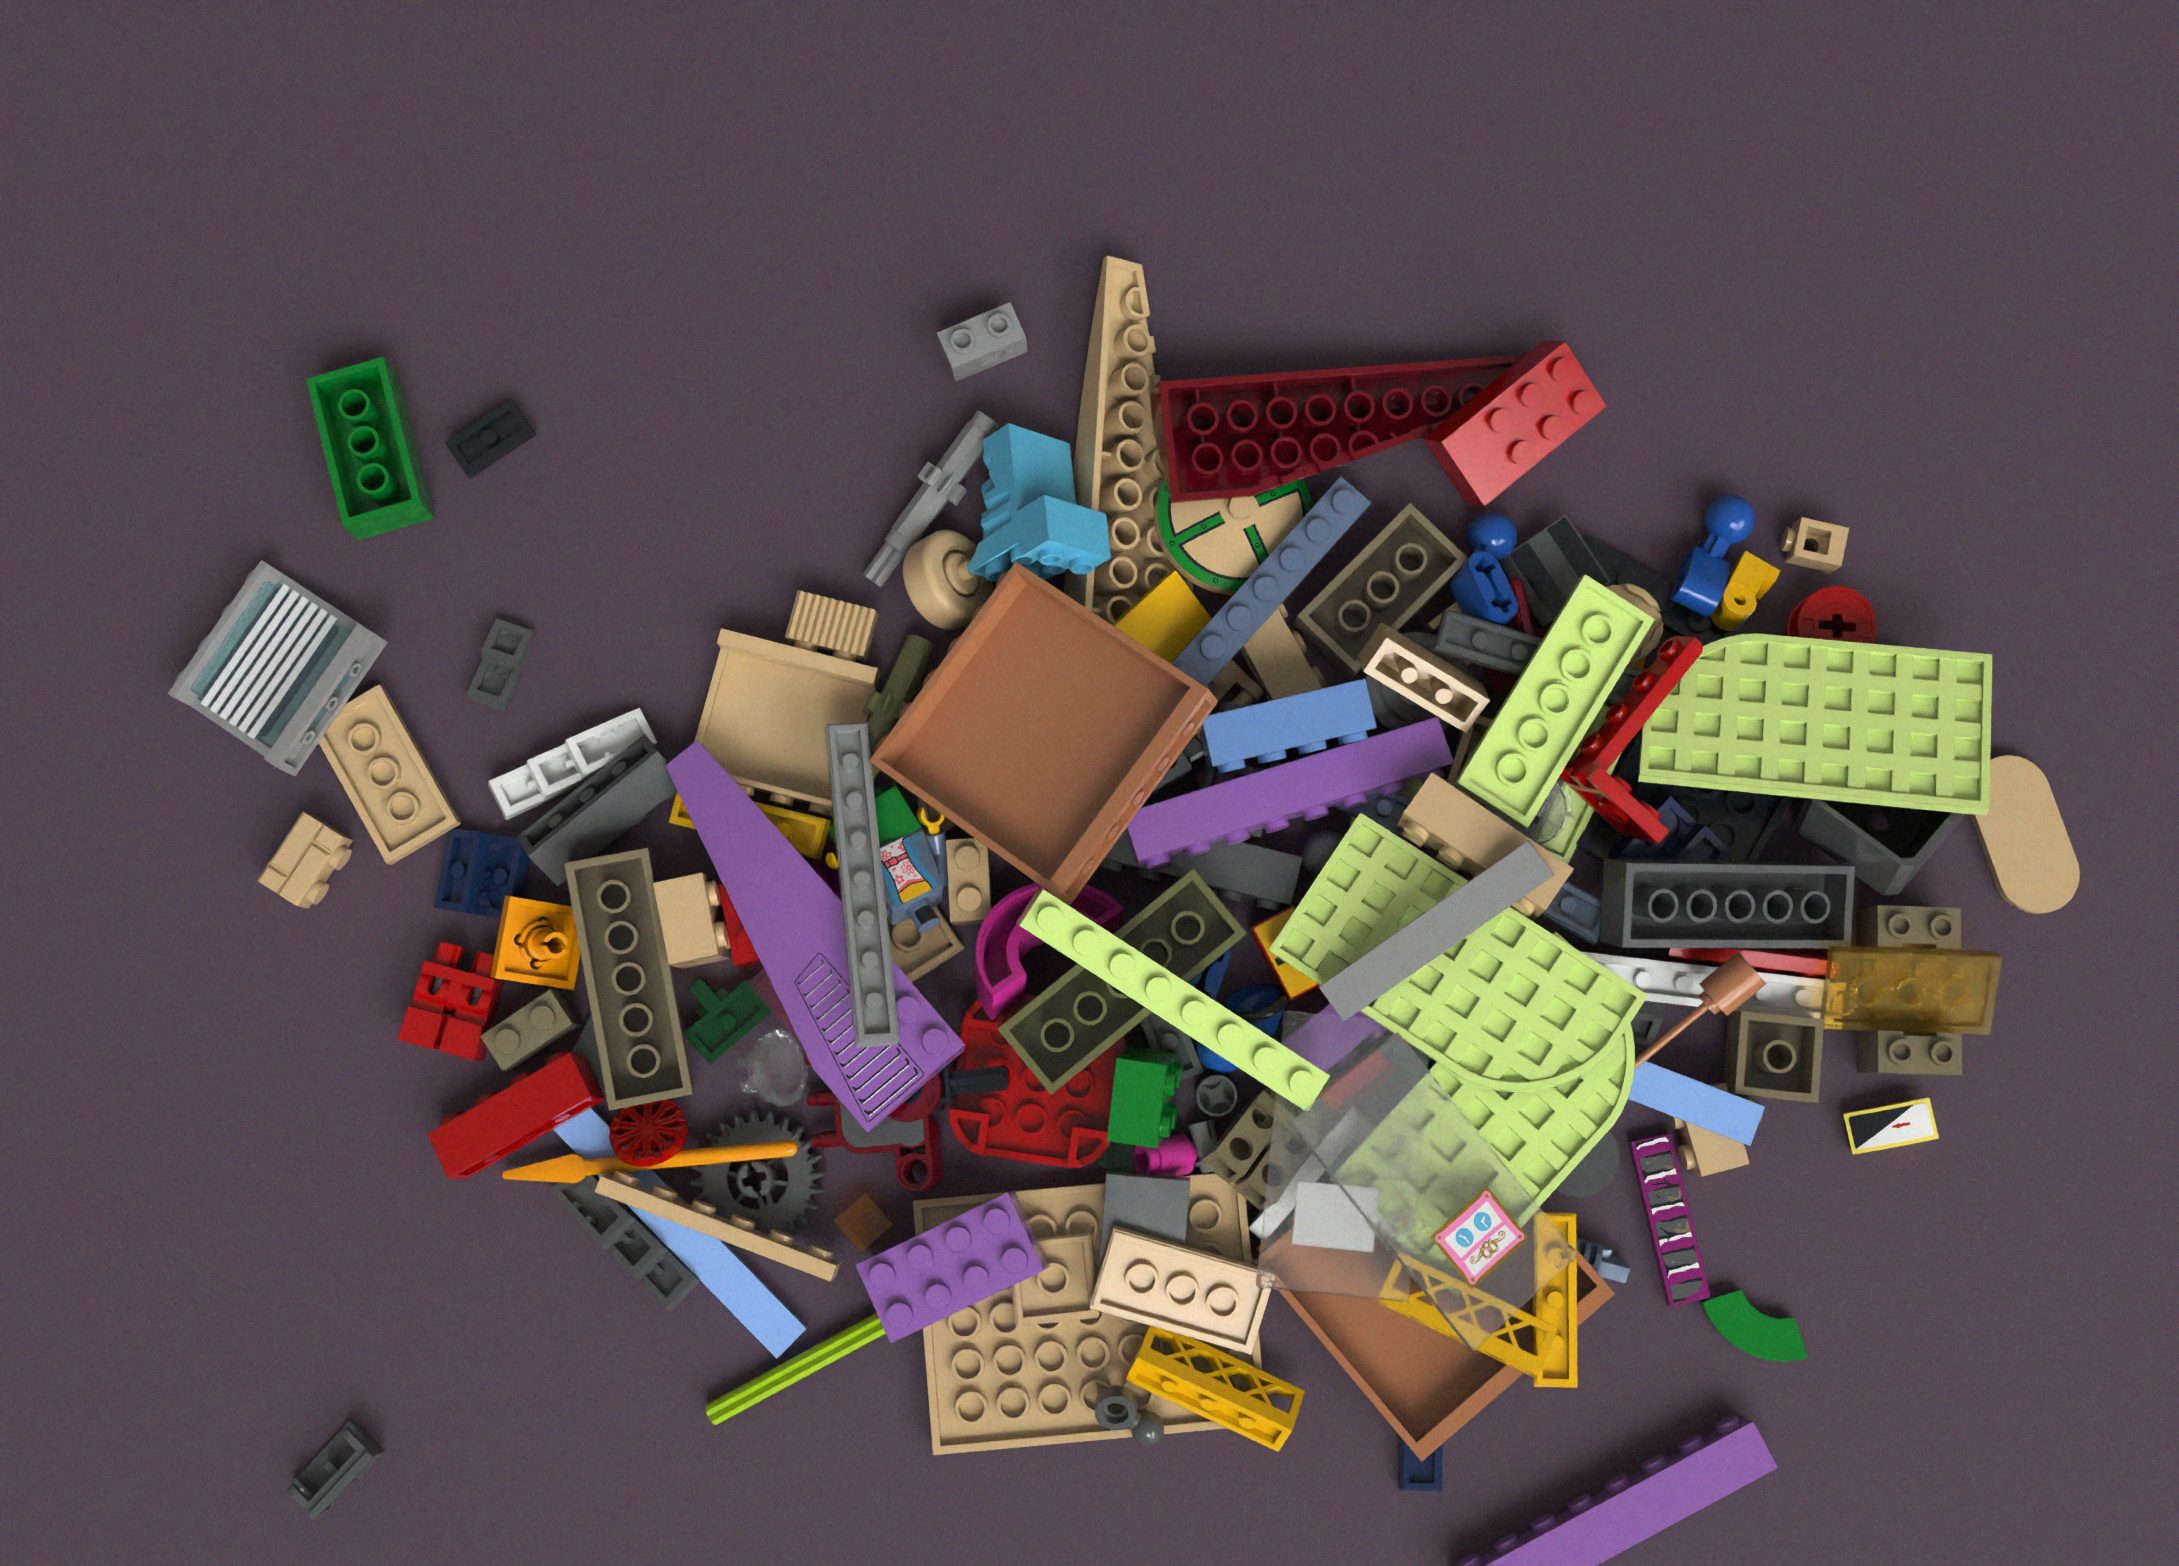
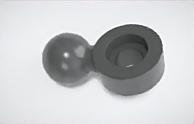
(1145, 1427)

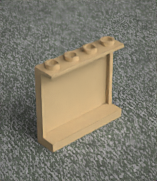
(772, 712)

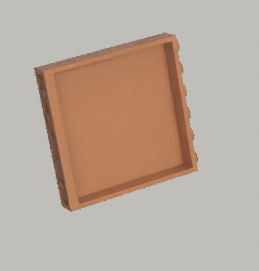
(1043, 731)
(1414, 1373)

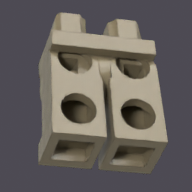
(1245, 1148)

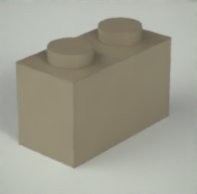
(531, 1030)

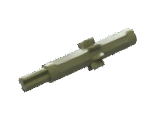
(897, 691)

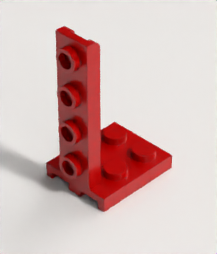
(1588, 774)

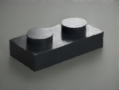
(490, 438)

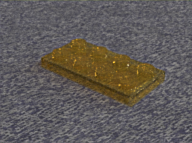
(1910, 989)

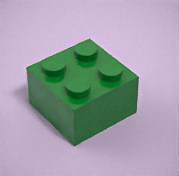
(1143, 1096)

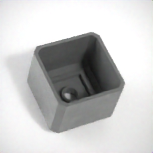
(1880, 857)

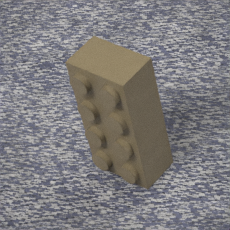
(1381, 584)

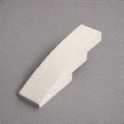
(567, 765)

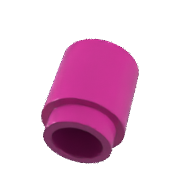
(1172, 1157)

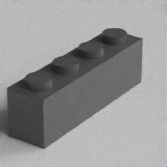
(599, 809)

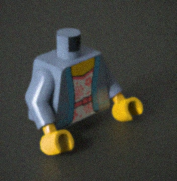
(913, 874)

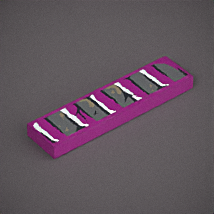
(1669, 1219)

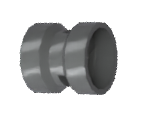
(1218, 1100)

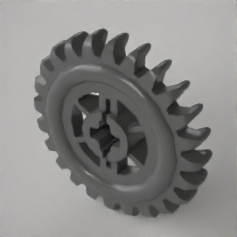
(799, 1169)

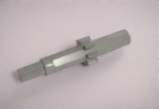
(939, 486)

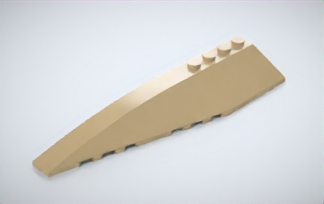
(1116, 446)

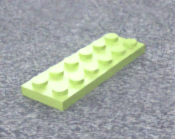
(1554, 702)

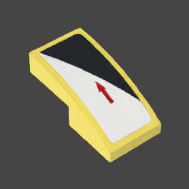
(1891, 1125)

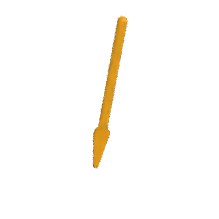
(575, 1168)

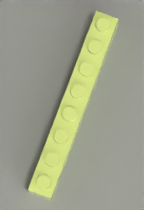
(1172, 999)

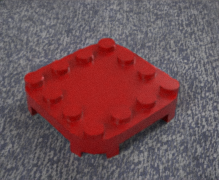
(1025, 1119)

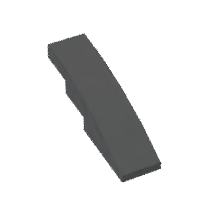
(628, 1241)

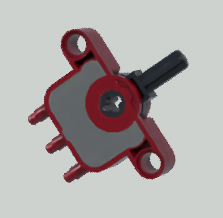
(911, 1127)

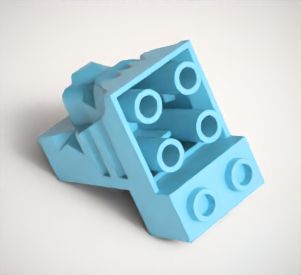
(1035, 510)

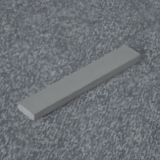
(1436, 930)

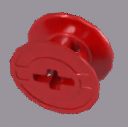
(1840, 608)

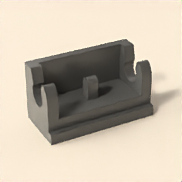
(334, 1470)

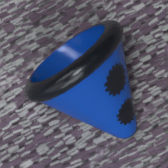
(1259, 1005)

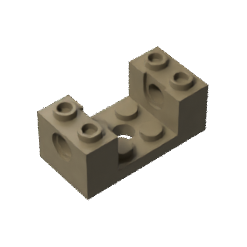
(1909, 1051)

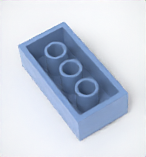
(1287, 723)

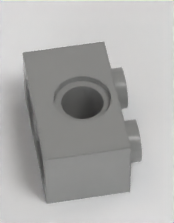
(982, 341)

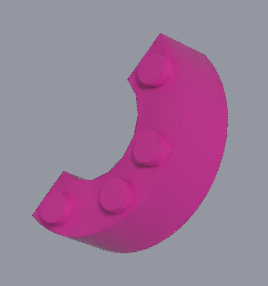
(1003, 943)

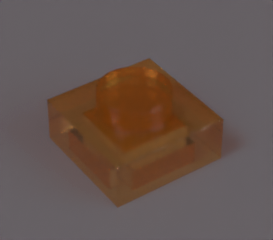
(863, 1222)

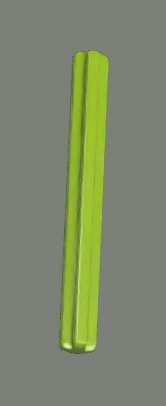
(794, 1369)

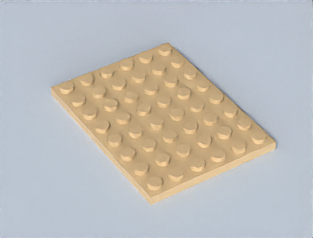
(1041, 1381)

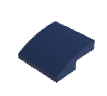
(1684, 840)
(480, 872)

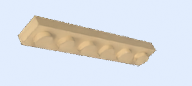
(702, 1218)

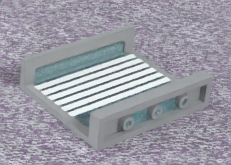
(277, 667)

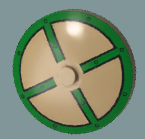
(1227, 539)

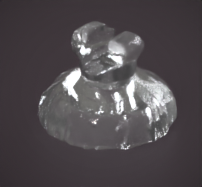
(775, 1068)

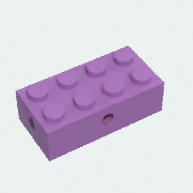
(952, 1266)

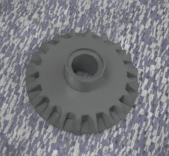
(1395, 709)

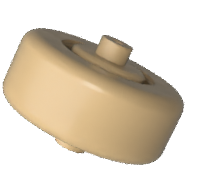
(940, 580)

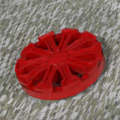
(648, 1133)

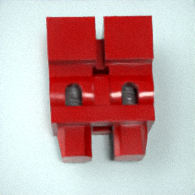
(447, 988)

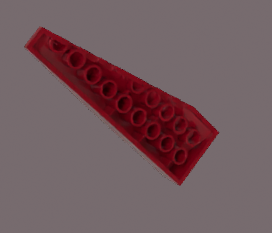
(1276, 428)

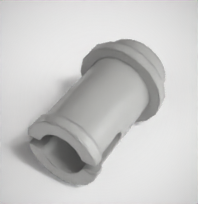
(1203, 1137)

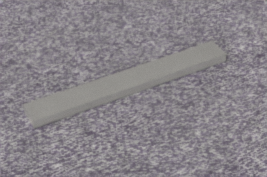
(861, 886)

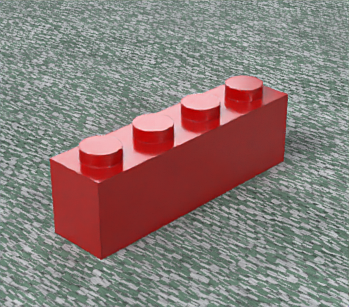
(516, 1115)

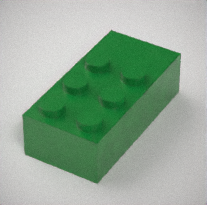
(370, 448)

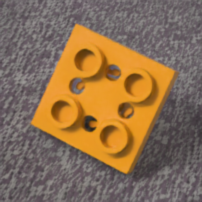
(553, 945)

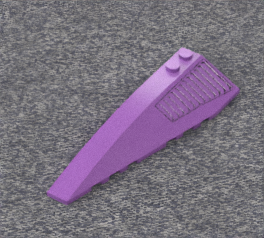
(801, 944)

